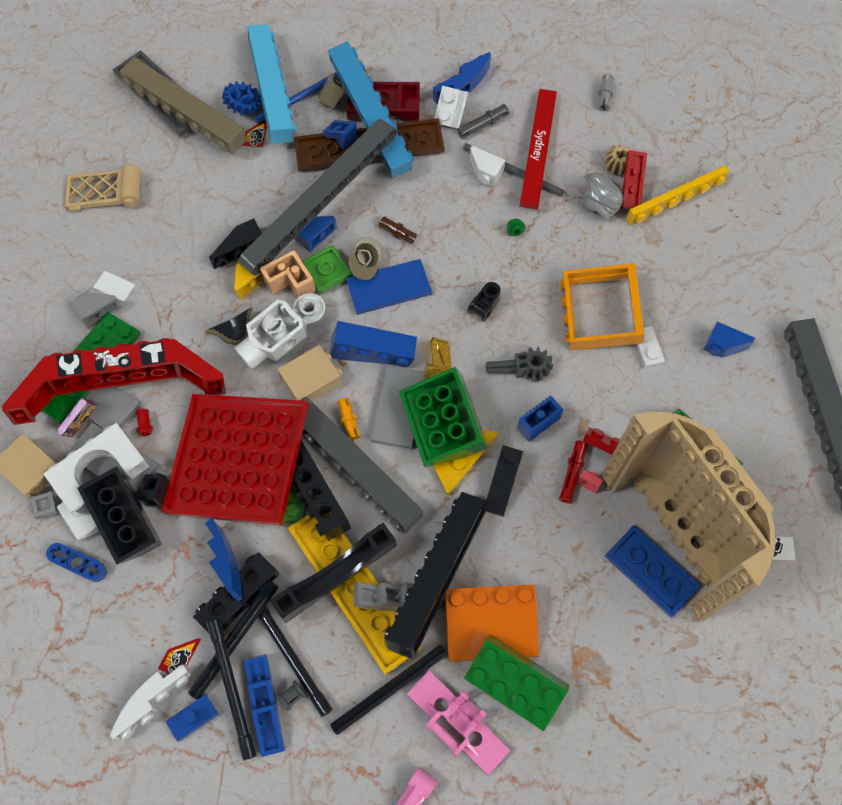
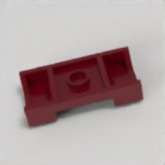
(399, 98)

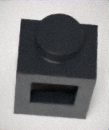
(153, 490)

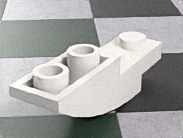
(141, 706)

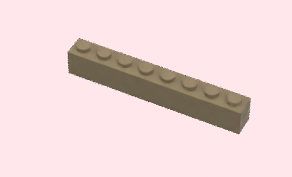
(183, 106)

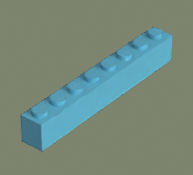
(270, 84)

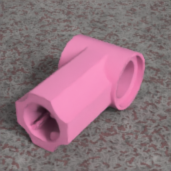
(418, 788)

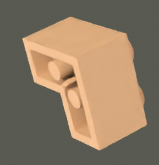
(288, 271)

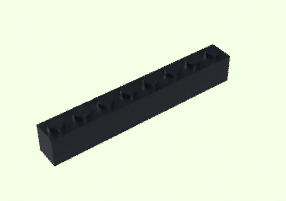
(436, 575)

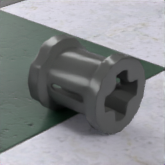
(291, 695)

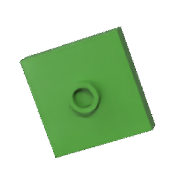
(327, 269)

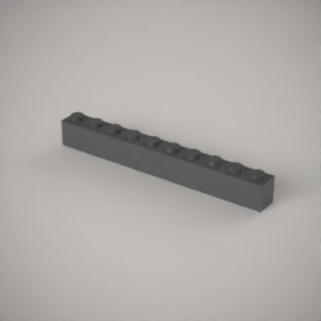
(820, 389)

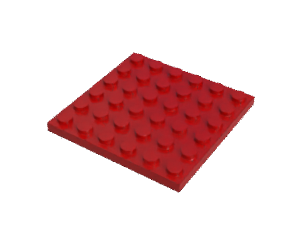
(236, 459)

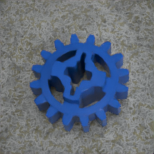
(242, 98)

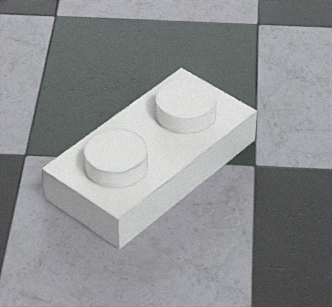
(650, 350)

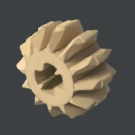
(616, 159)

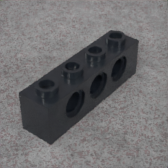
(249, 590)

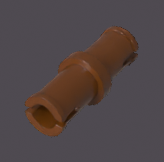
(397, 230)

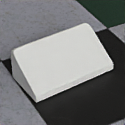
(80, 526)

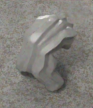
(601, 195)

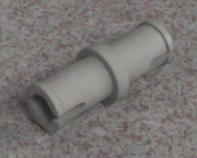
(605, 92)

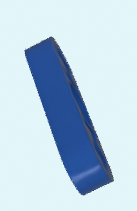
(71, 554)

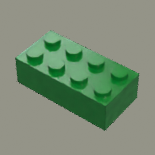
(517, 682)

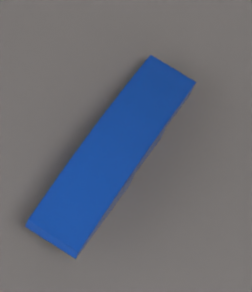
(225, 562)
(264, 705)

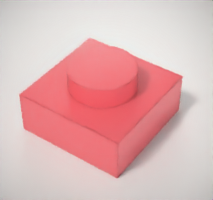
(590, 481)

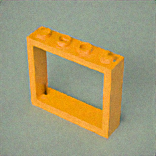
(600, 274)

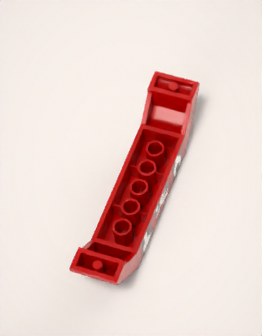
(107, 369)

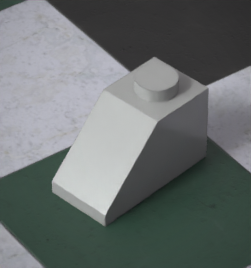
(94, 306)

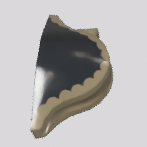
(233, 330)

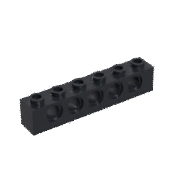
(336, 522)

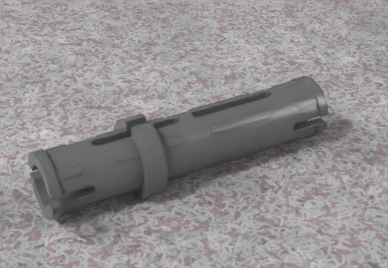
(489, 117)

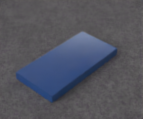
(389, 287)
(652, 571)

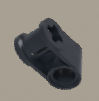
(483, 303)

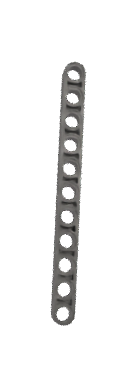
(317, 197)

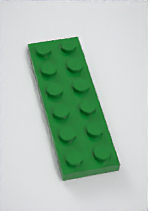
(107, 333)

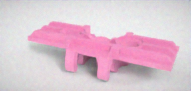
(463, 718)

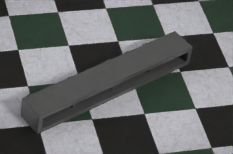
(360, 470)

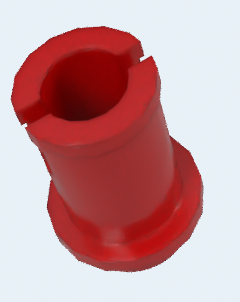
(143, 420)

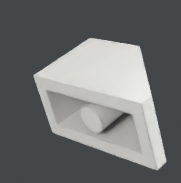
(486, 166)

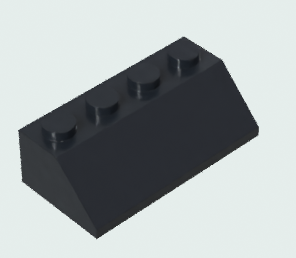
(119, 516)

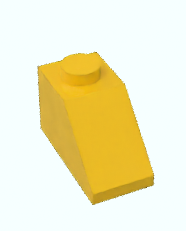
(245, 281)

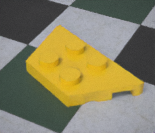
(454, 471)

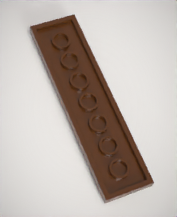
(319, 152)

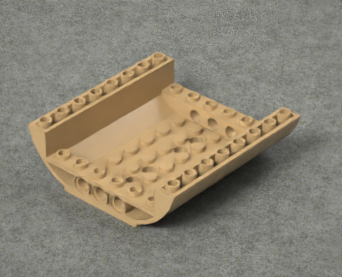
(710, 492)

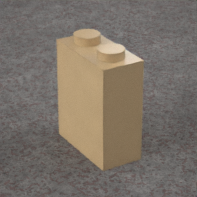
(311, 374)
(24, 466)

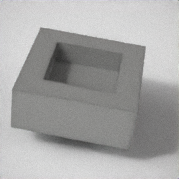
(44, 505)

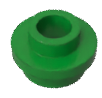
(515, 227)

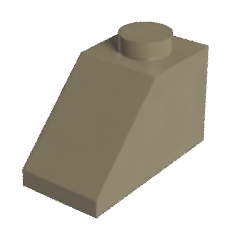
(331, 91)

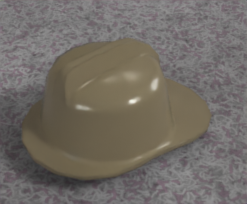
(365, 258)

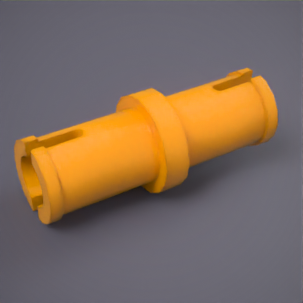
(348, 418)

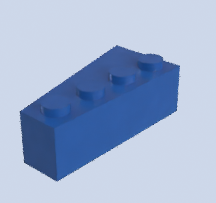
(371, 345)

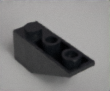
(235, 243)

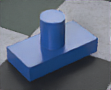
(192, 718)

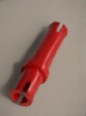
(575, 463)

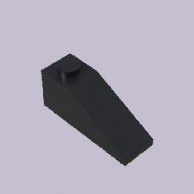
(503, 480)

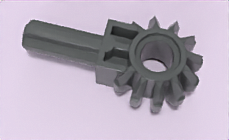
(522, 365)

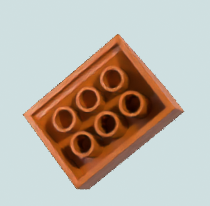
(497, 610)

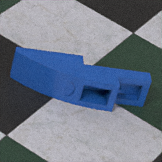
(468, 78)

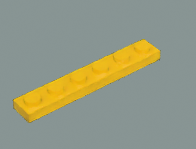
(679, 194)

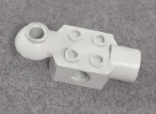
(279, 329)

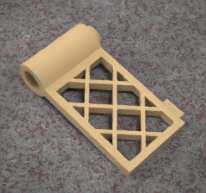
(127, 189)

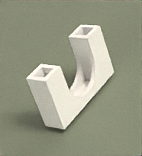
(67, 474)

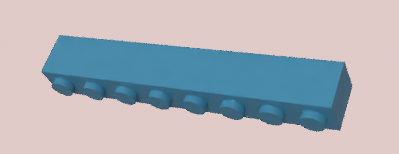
(368, 105)

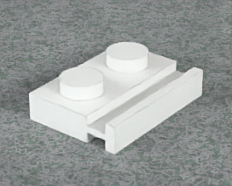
(451, 107)

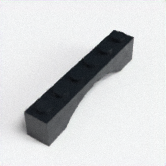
(311, 590)

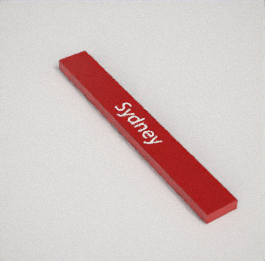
(538, 149)

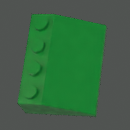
(443, 418)

